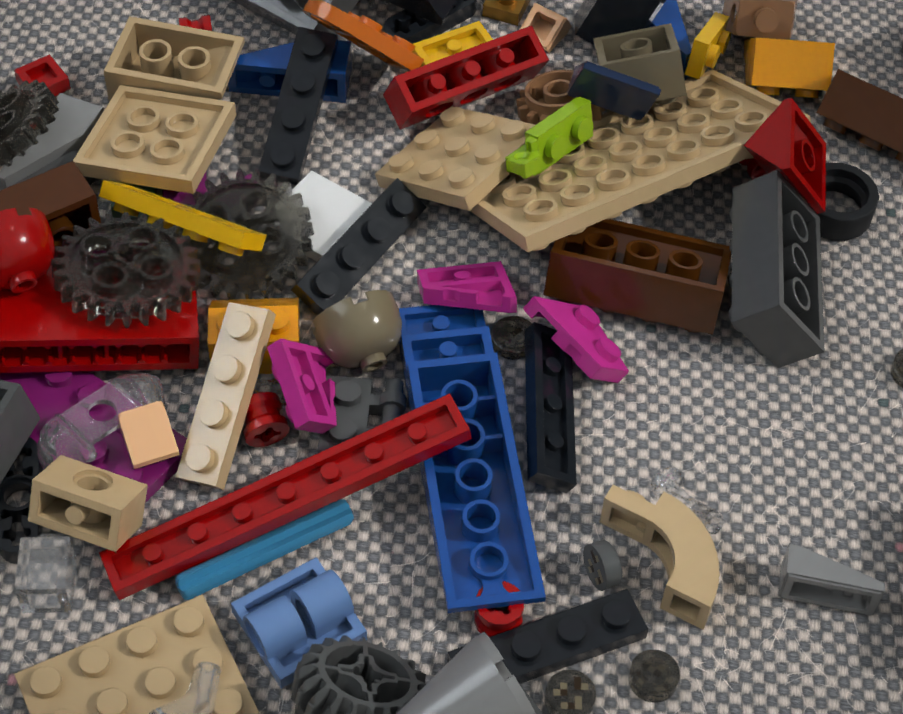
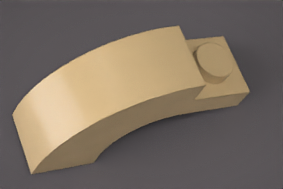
(678, 541)

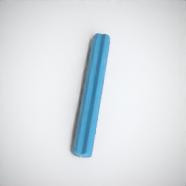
(263, 549)

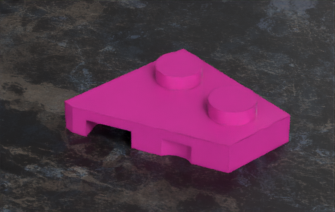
(468, 286)
(581, 338)
(304, 384)

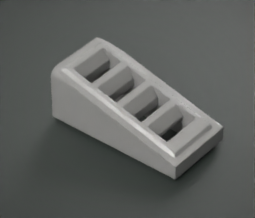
(824, 582)

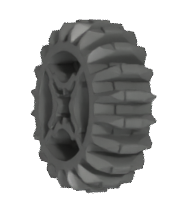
(354, 679)

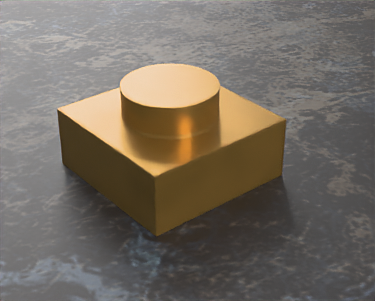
(505, 10)

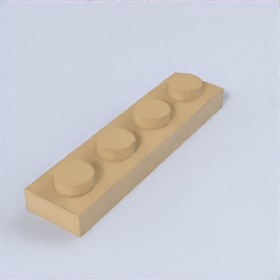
(226, 395)

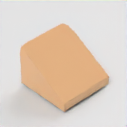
(548, 26)
(147, 434)

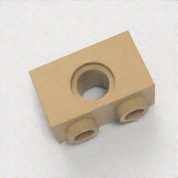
(87, 503)

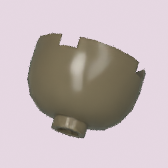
(360, 332)

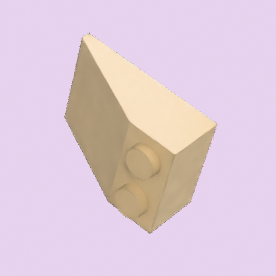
(172, 59)

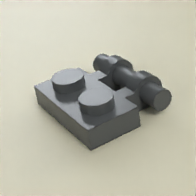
(356, 402)

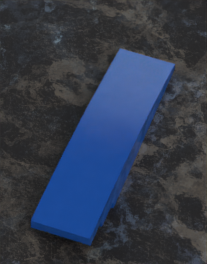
(476, 487)

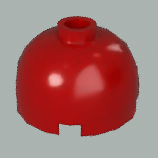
(24, 249)

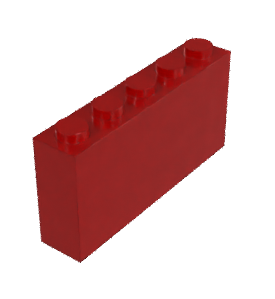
(46, 336)

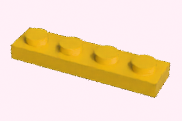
(196, 223)

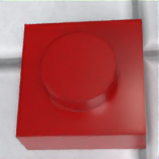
(45, 71)

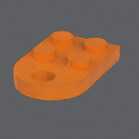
(365, 34)

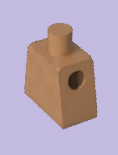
(761, 18)

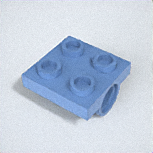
(294, 614)

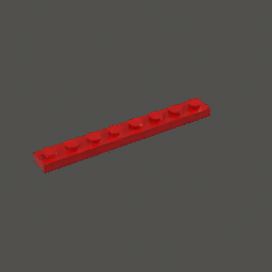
(284, 496)

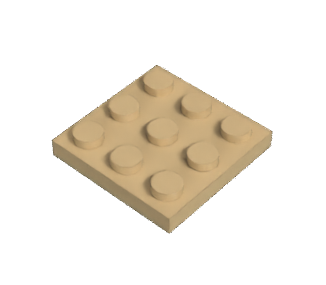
(155, 139)
(456, 157)

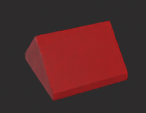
(794, 149)

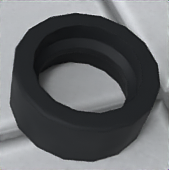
(859, 187)

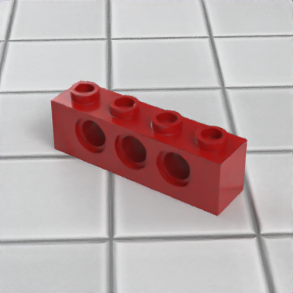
(465, 77)

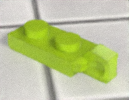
(552, 139)

